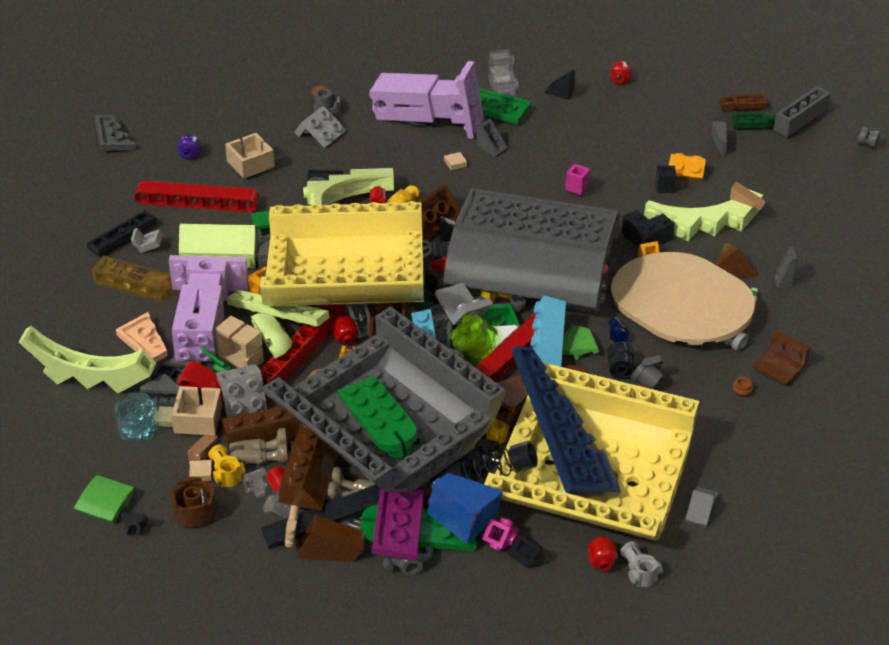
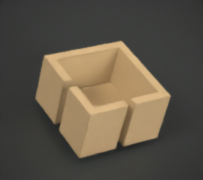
(256, 157)
(239, 343)
(193, 418)

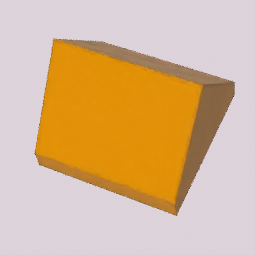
(648, 248)

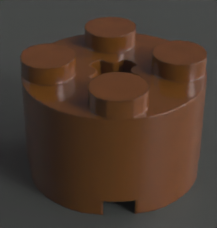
(193, 502)

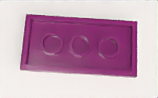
(398, 524)

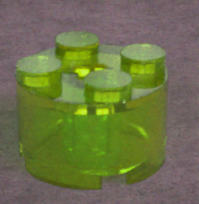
(474, 337)

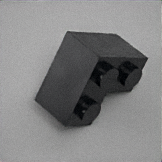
(644, 230)

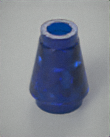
(617, 330)

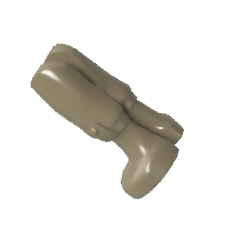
(255, 450)
(341, 487)

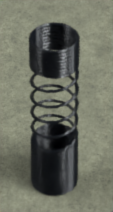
(521, 457)

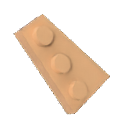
(141, 335)

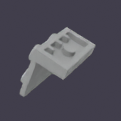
(321, 126)
(458, 302)
(242, 390)

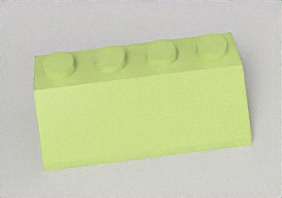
(218, 241)

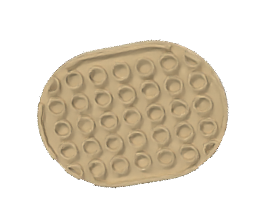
(683, 298)

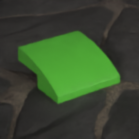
(104, 499)

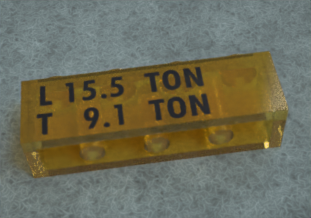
(132, 278)

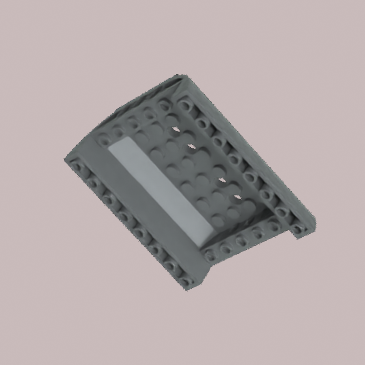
(531, 247)
(430, 382)

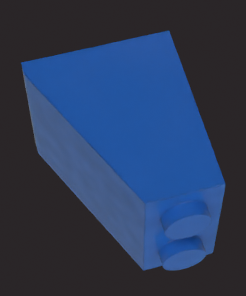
(463, 505)

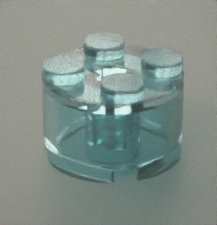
(136, 417)

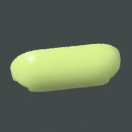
(272, 333)

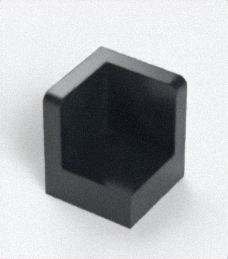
(666, 179)

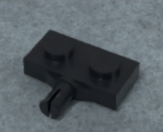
(482, 447)

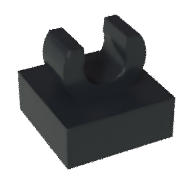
(134, 519)

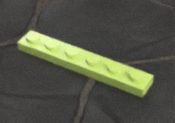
(297, 313)

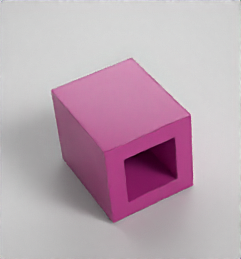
(577, 179)

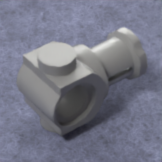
(643, 567)

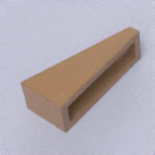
(745, 196)
(201, 448)

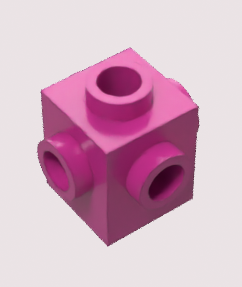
(495, 535)

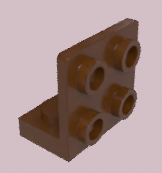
(783, 358)

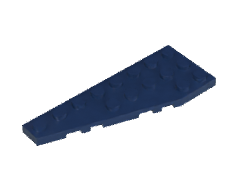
(573, 450)

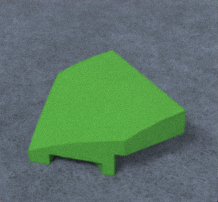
(578, 341)

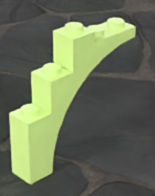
(344, 186)
(705, 219)
(89, 370)

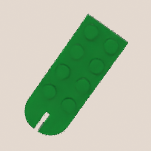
(503, 106)
(380, 416)
(431, 532)

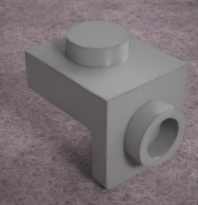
(146, 242)

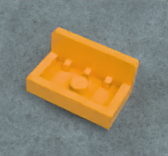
(688, 166)

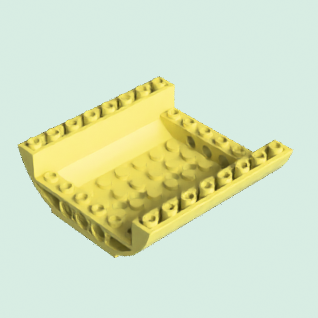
(344, 254)
(639, 431)

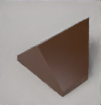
(735, 262)

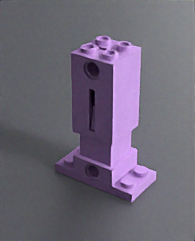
(426, 97)
(200, 308)

